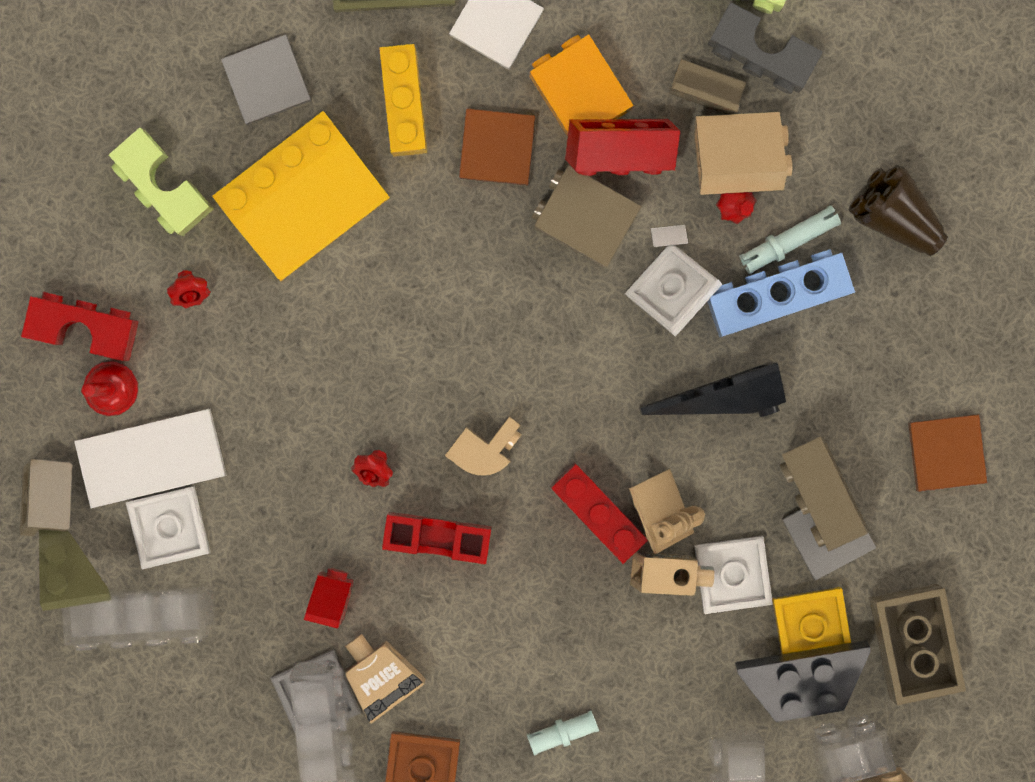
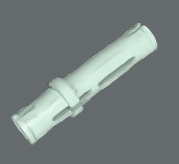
(778, 246)

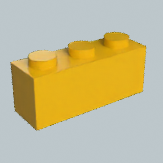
(403, 100)

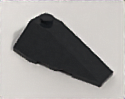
(742, 393)

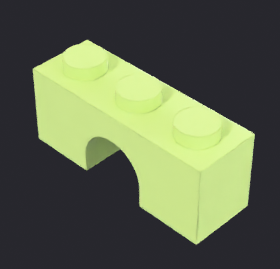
(138, 161)

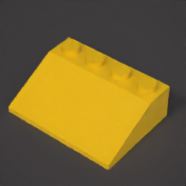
(301, 196)

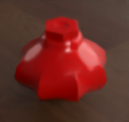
(736, 206)
(188, 290)
(372, 469)

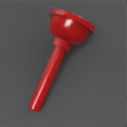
(110, 388)

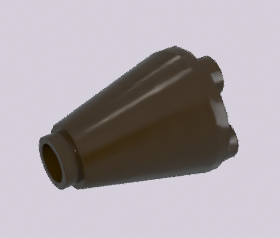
(899, 211)

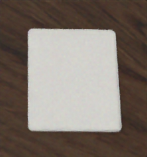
(669, 235)

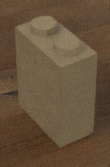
(585, 216)

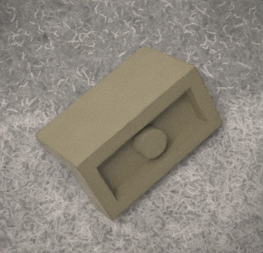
(707, 87)
(45, 496)

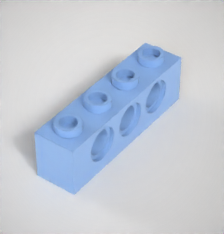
(834, 283)

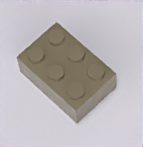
(823, 494)
(917, 644)

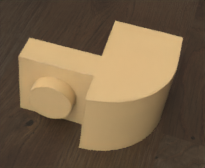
(484, 458)

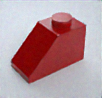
(329, 598)

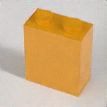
(579, 84)

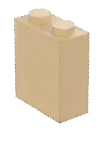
(741, 153)

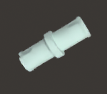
(562, 732)

